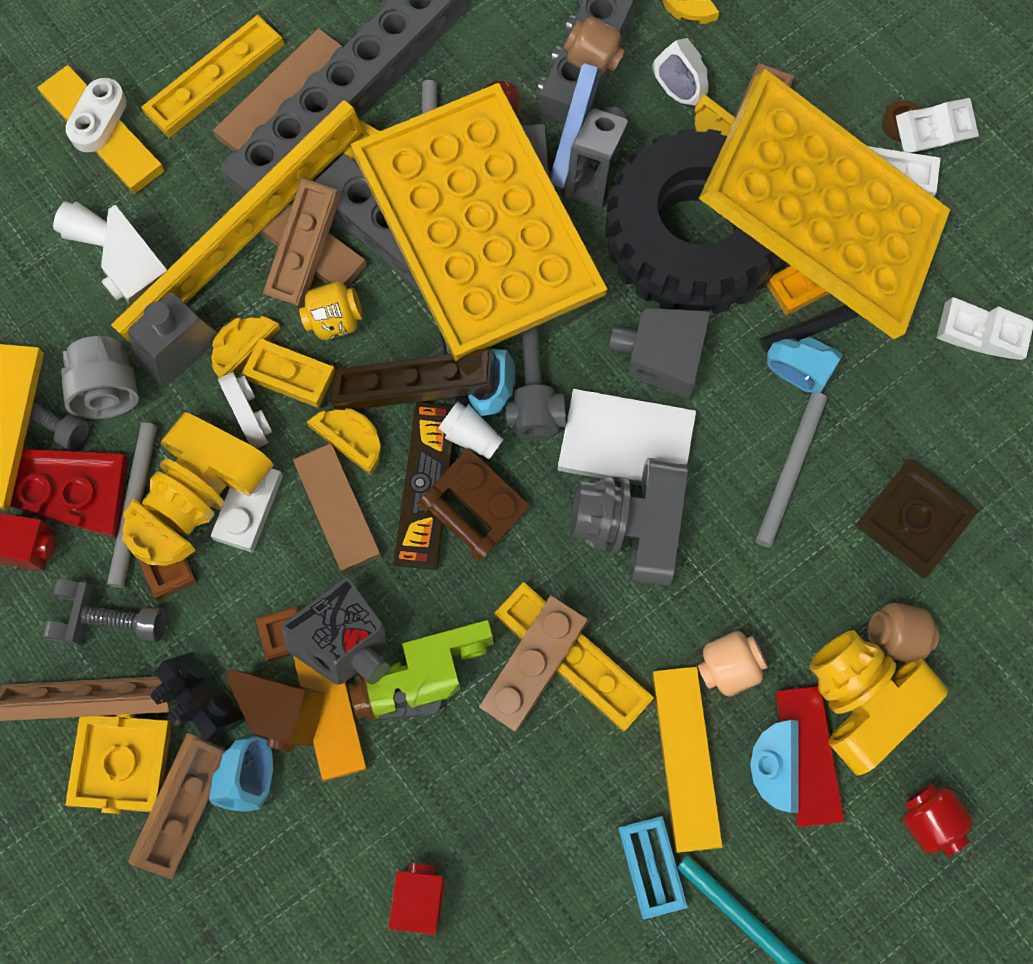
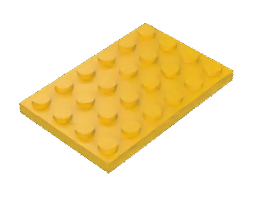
(826, 204)
(478, 221)

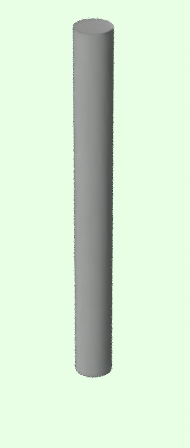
(791, 470)
(135, 490)

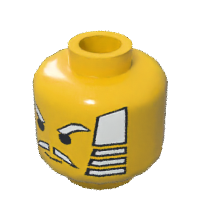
(331, 311)

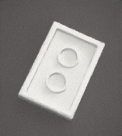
(617, 435)

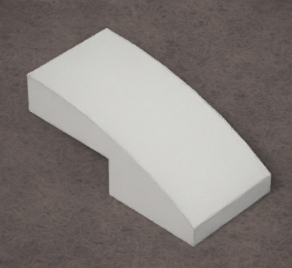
(937, 125)
(992, 332)

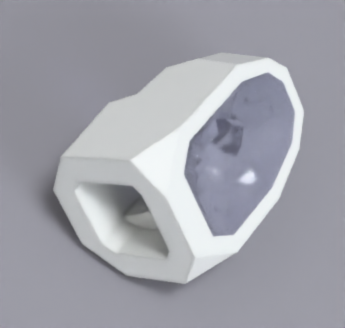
(682, 72)

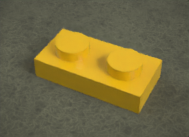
(289, 373)

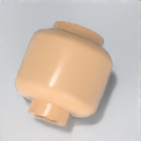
(732, 663)

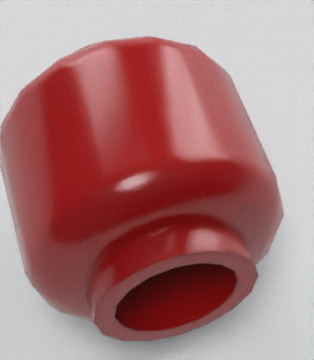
(937, 820)

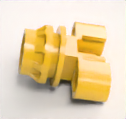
(204, 467)
(883, 701)

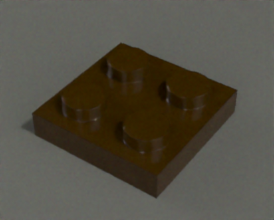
(916, 518)

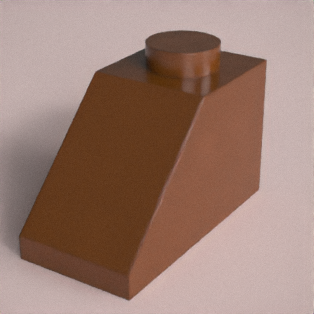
(277, 708)

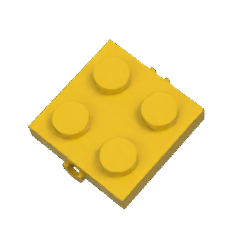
(118, 763)

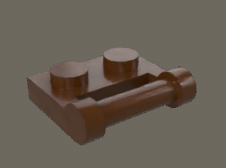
(482, 494)

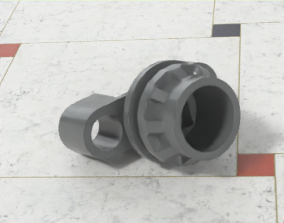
(653, 520)

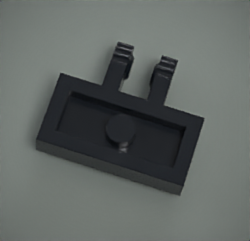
(197, 695)

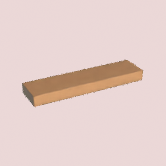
(275, 89)
(80, 698)

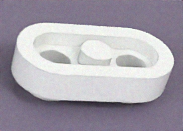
(99, 112)
(252, 424)

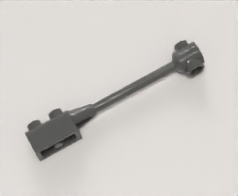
(535, 406)

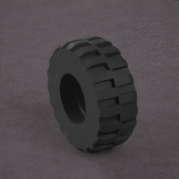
(653, 258)

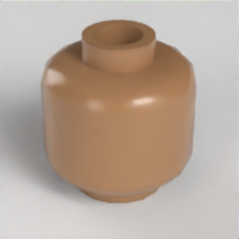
(594, 44)
(903, 632)

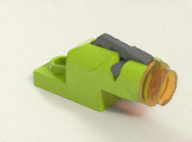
(425, 680)

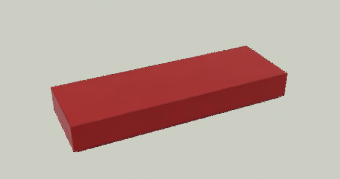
(817, 780)

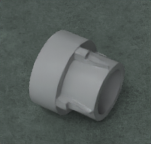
(98, 379)

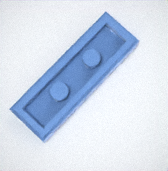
(578, 111)

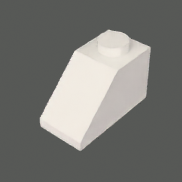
(127, 259)

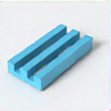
(662, 906)

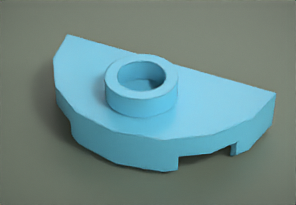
(776, 766)

